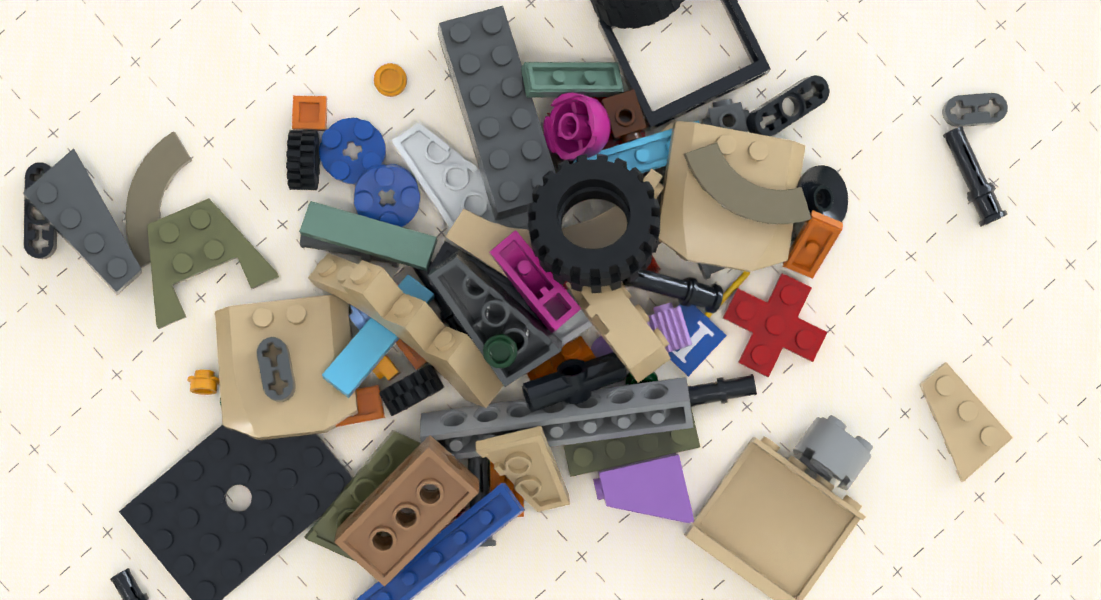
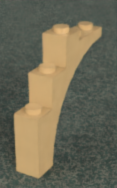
(481, 236)
(413, 321)

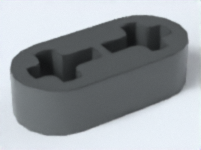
(974, 101)
(268, 371)

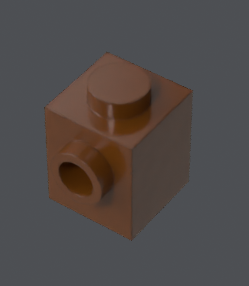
(625, 116)

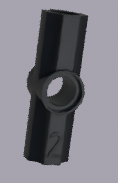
(573, 381)

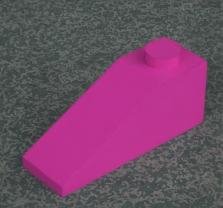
(538, 289)

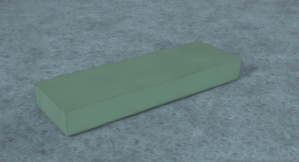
(558, 78)

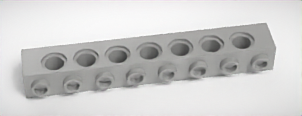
(605, 415)

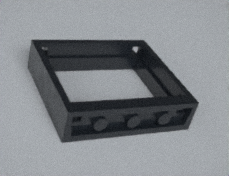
(758, 68)

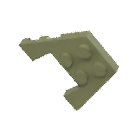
(192, 244)

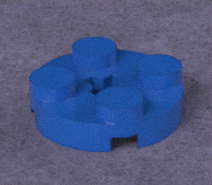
(336, 140)
(386, 178)

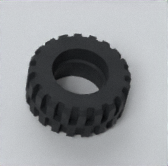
(584, 182)

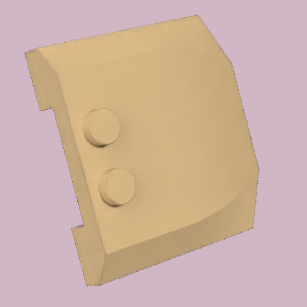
(699, 225)
(315, 335)

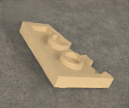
(964, 421)
(529, 465)

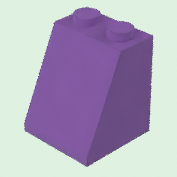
(647, 488)

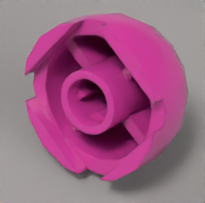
(576, 126)

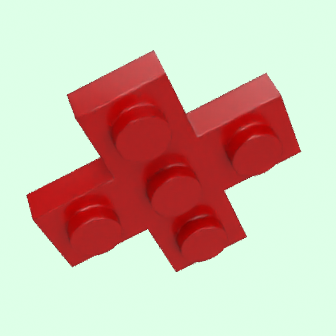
(774, 325)

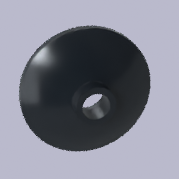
(825, 191)

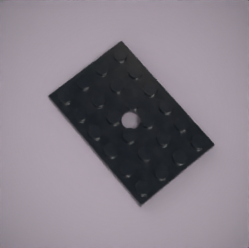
(207, 542)

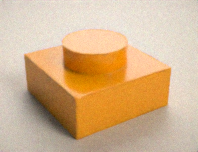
(386, 368)

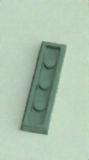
(368, 236)

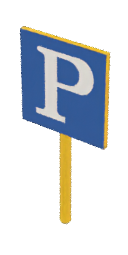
(702, 332)

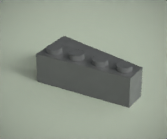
(79, 215)
(489, 310)

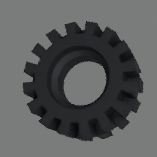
(303, 160)
(411, 390)

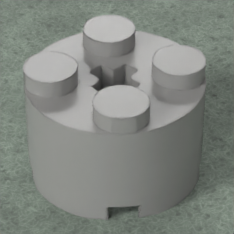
(833, 451)

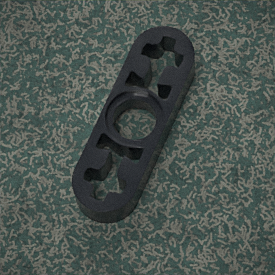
(801, 106)
(33, 235)

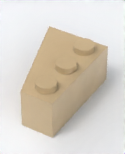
(624, 329)

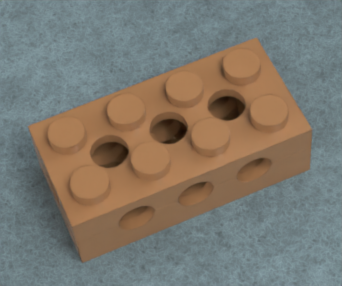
(408, 532)

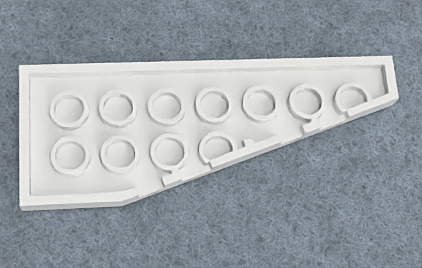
(458, 185)

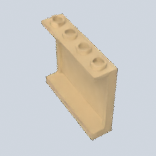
(774, 522)

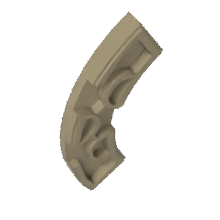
(148, 189)
(742, 196)

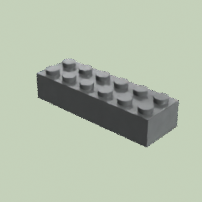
(496, 108)

